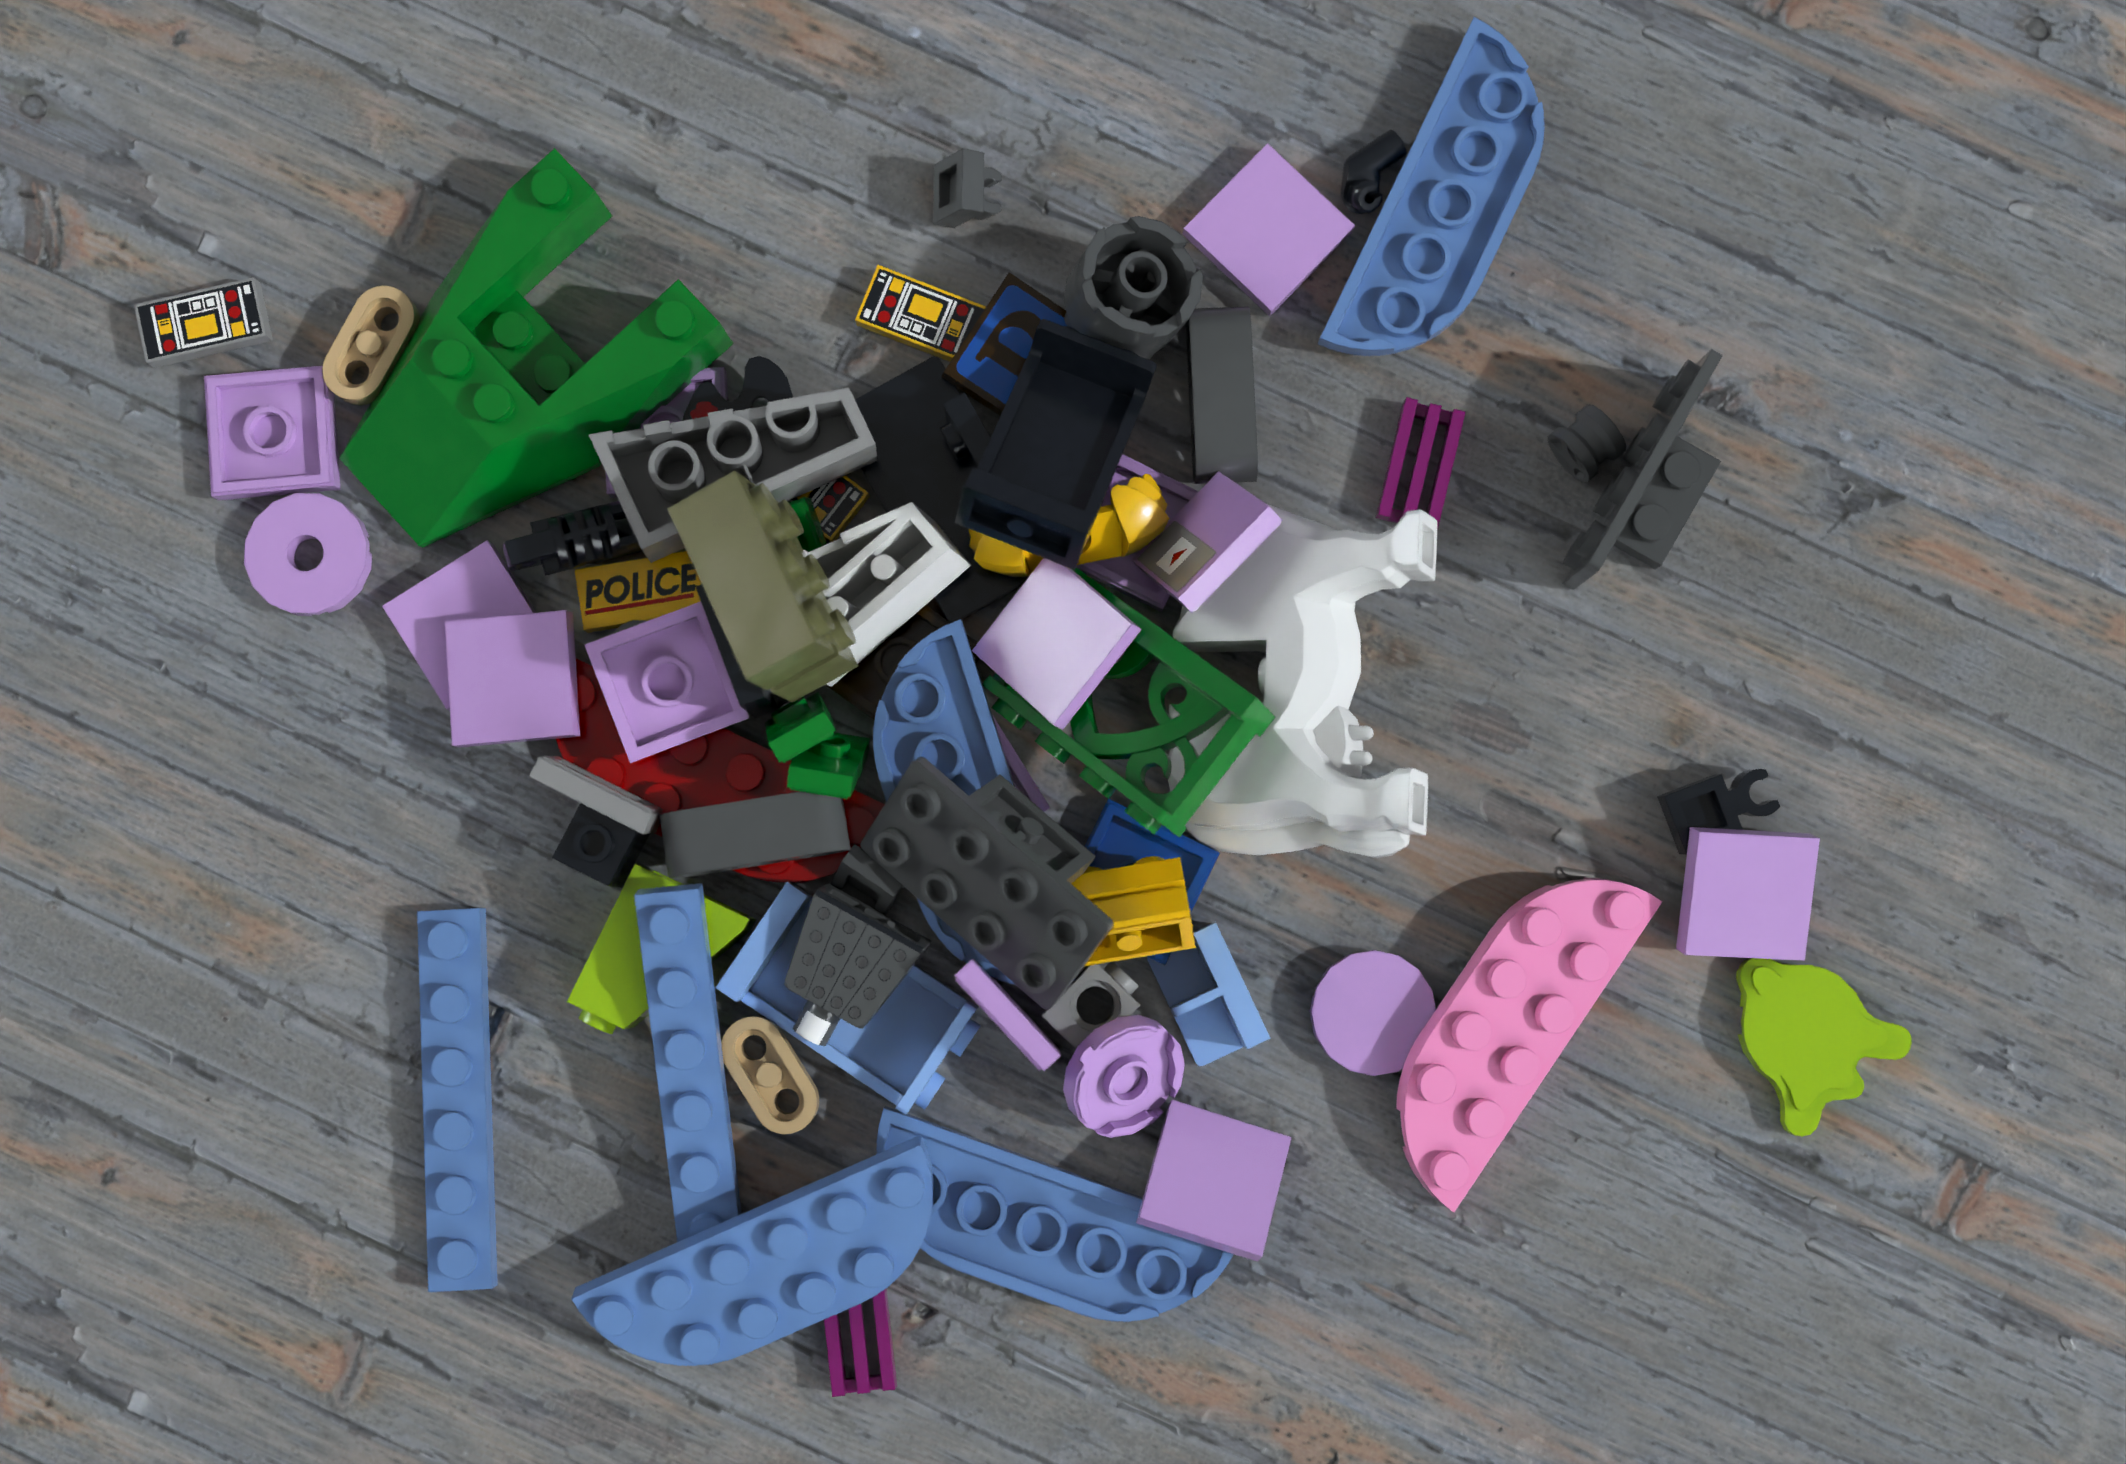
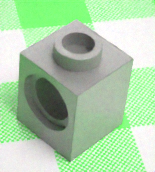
(1064, 1013)

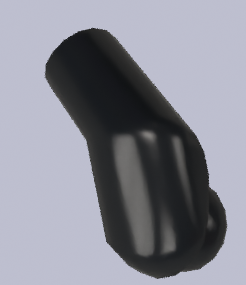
(1363, 171)

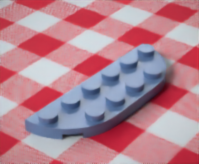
(1445, 204)
(942, 714)
(1049, 1230)
(770, 1265)

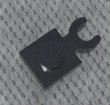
(1712, 805)

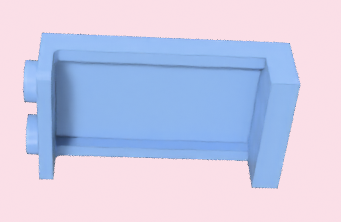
(894, 1050)

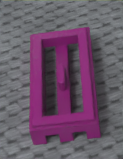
(1433, 415)
(863, 1381)

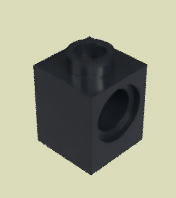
(600, 847)

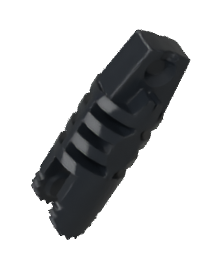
(571, 540)

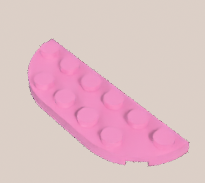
(1510, 1024)

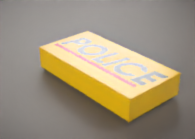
(635, 590)

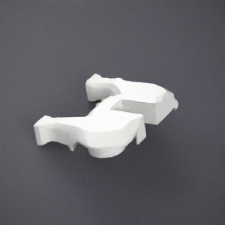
(1304, 773)

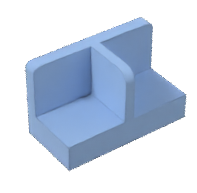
(1209, 998)

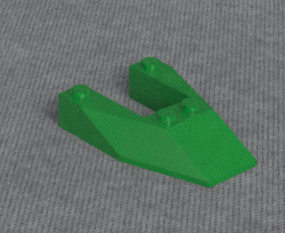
(492, 396)

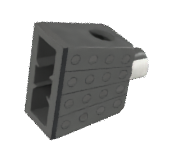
(847, 963)

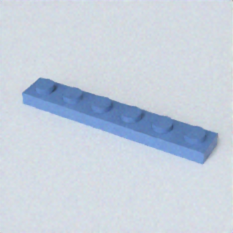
(688, 1056)
(457, 1100)

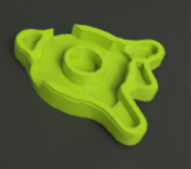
(1807, 1035)

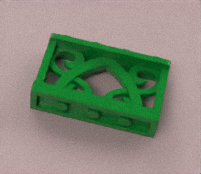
(1207, 701)

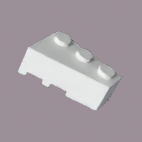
(887, 573)

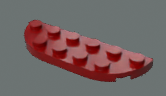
(700, 774)

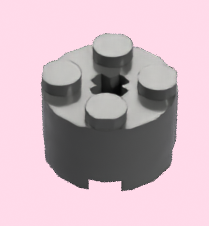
(1133, 286)

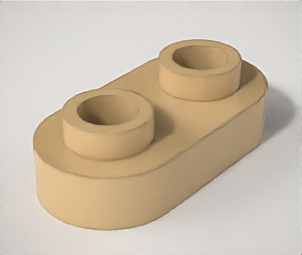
(366, 344)
(765, 1077)

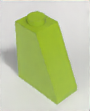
(613, 980)

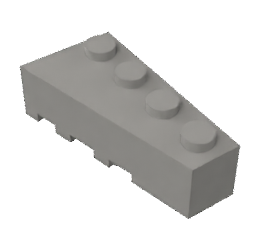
(784, 445)

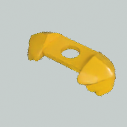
(1120, 529)

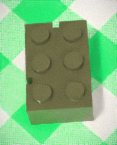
(764, 586)

